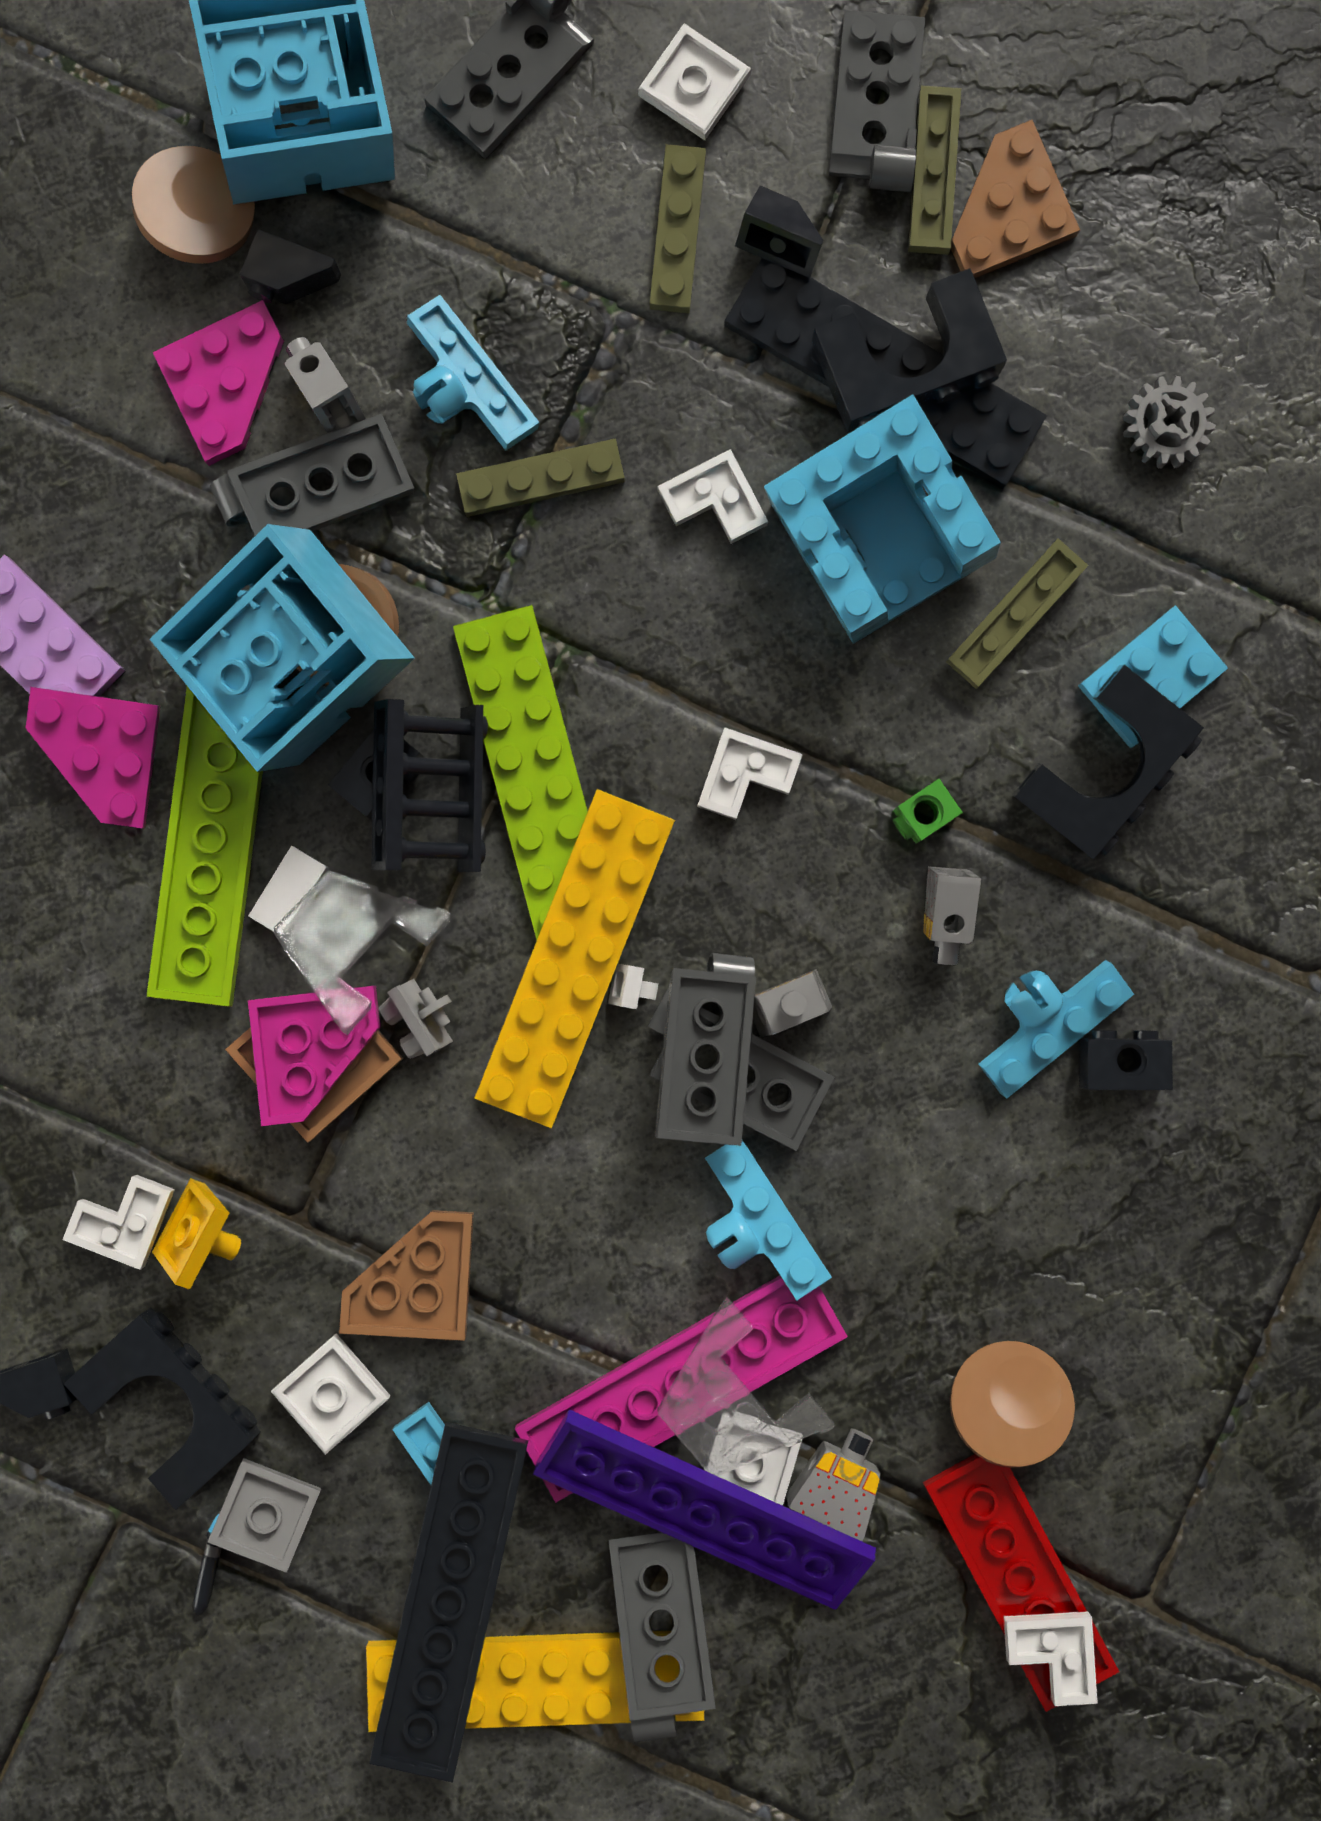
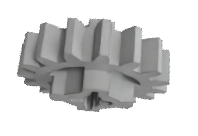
(1161, 409)

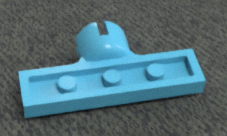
(465, 377)
(1051, 1022)
(761, 1223)

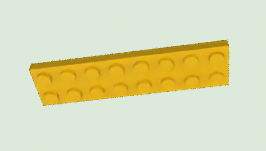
(574, 958)
(537, 1681)

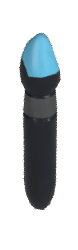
(206, 1574)

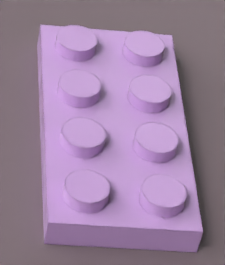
(44, 644)

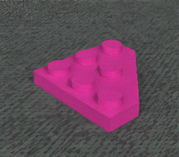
(222, 378)
(99, 748)
(302, 1052)

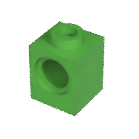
(938, 799)

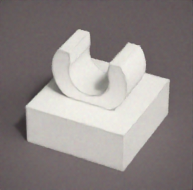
(628, 987)

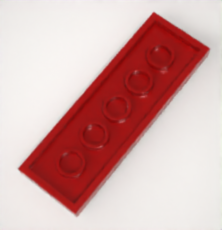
(1009, 1554)

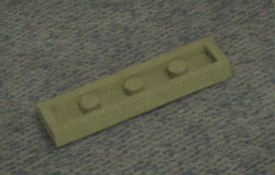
(934, 170)
(677, 228)
(540, 477)
(1017, 613)

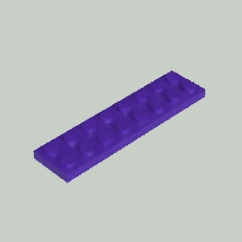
(703, 1510)

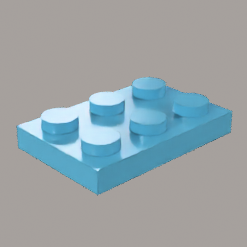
(1167, 657)

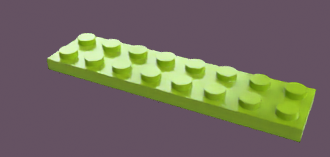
(525, 748)
(204, 865)

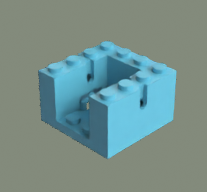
(291, 54)
(875, 492)
(243, 643)

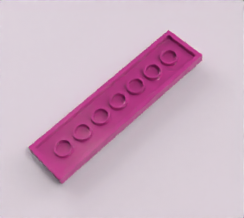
(628, 1396)

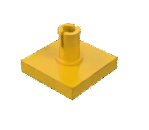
(193, 1234)

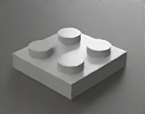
(264, 1515)

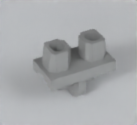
(422, 1015)

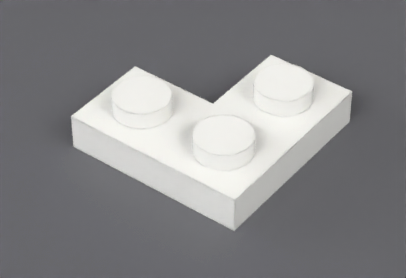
(718, 486)
(741, 761)
(126, 1233)
(1065, 1644)

